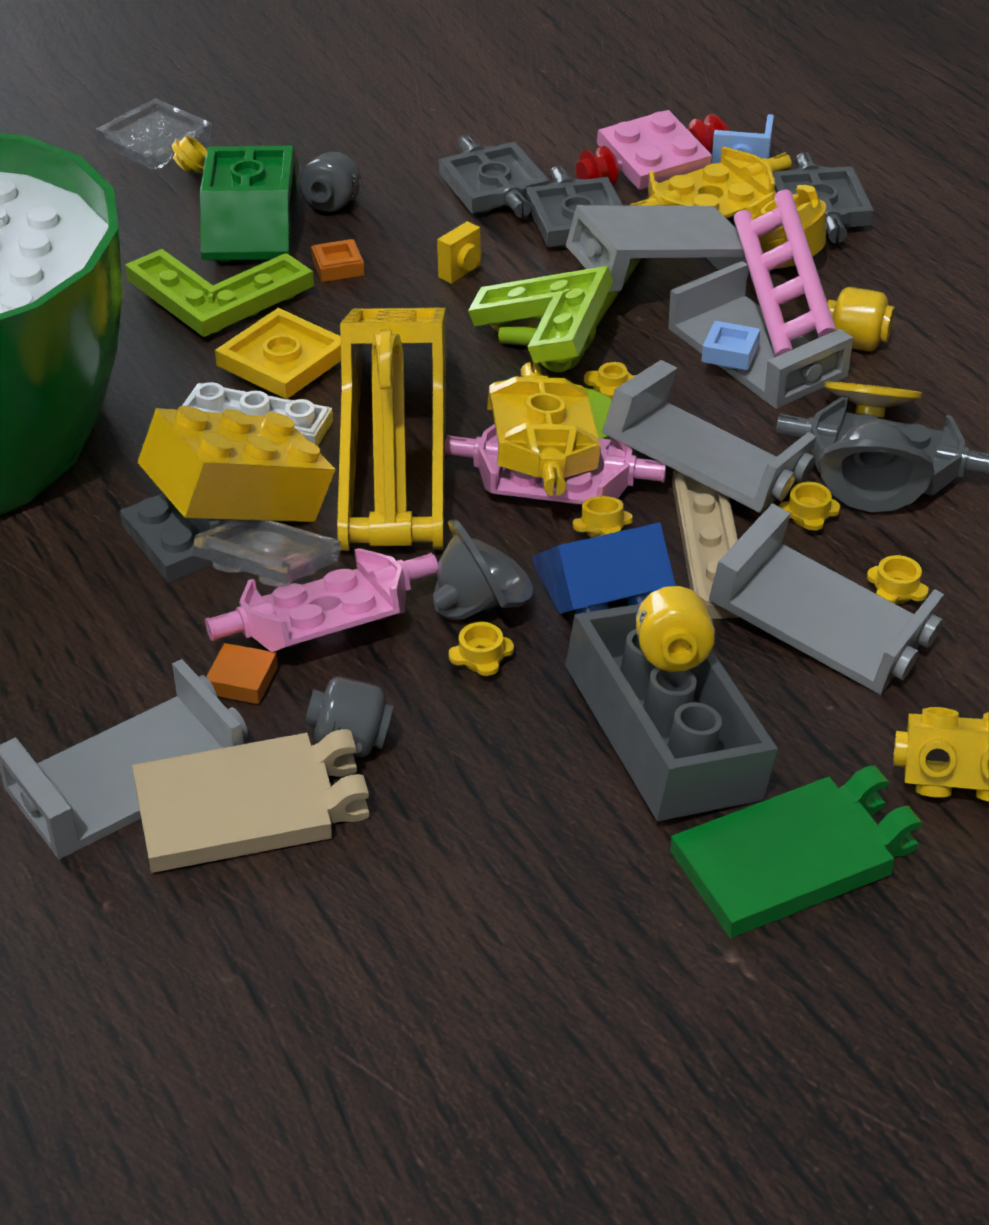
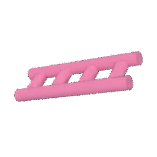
(806, 283)

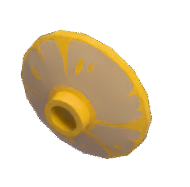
(870, 398)

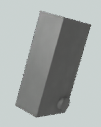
(678, 733)

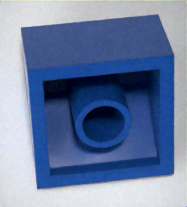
(605, 569)

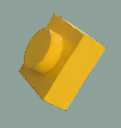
(459, 252)

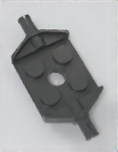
(944, 447)

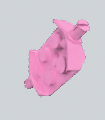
(614, 473)
(325, 605)

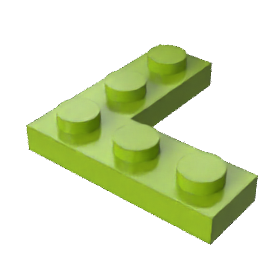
(562, 302)
(214, 307)

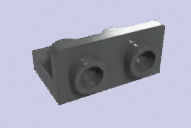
(166, 535)

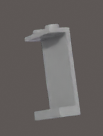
(617, 233)
(772, 378)
(699, 449)
(820, 608)
(92, 784)

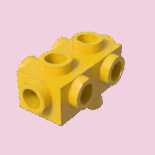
(964, 741)

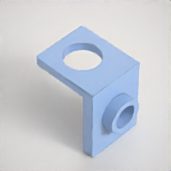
(750, 143)

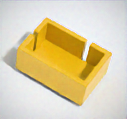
(235, 465)

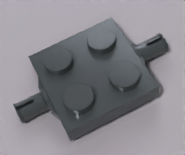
(491, 176)
(837, 187)
(556, 202)

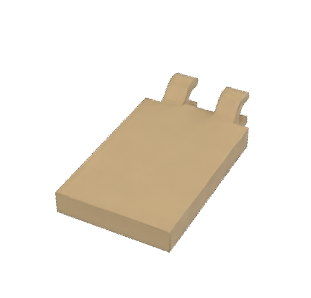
(247, 798)

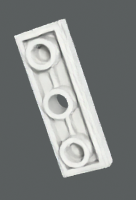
(309, 418)

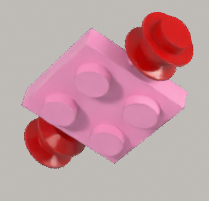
(649, 144)

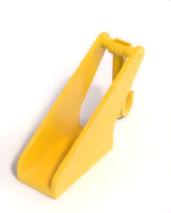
(387, 331)

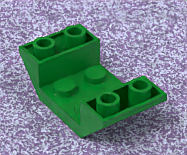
(247, 202)

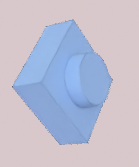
(730, 345)

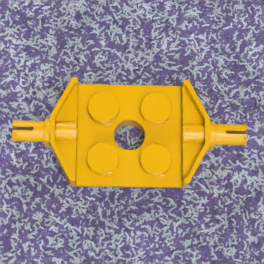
(725, 185)
(544, 427)

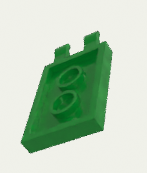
(794, 850)

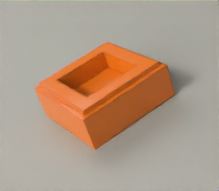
(337, 260)
(242, 672)

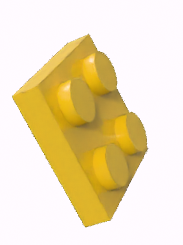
(280, 353)

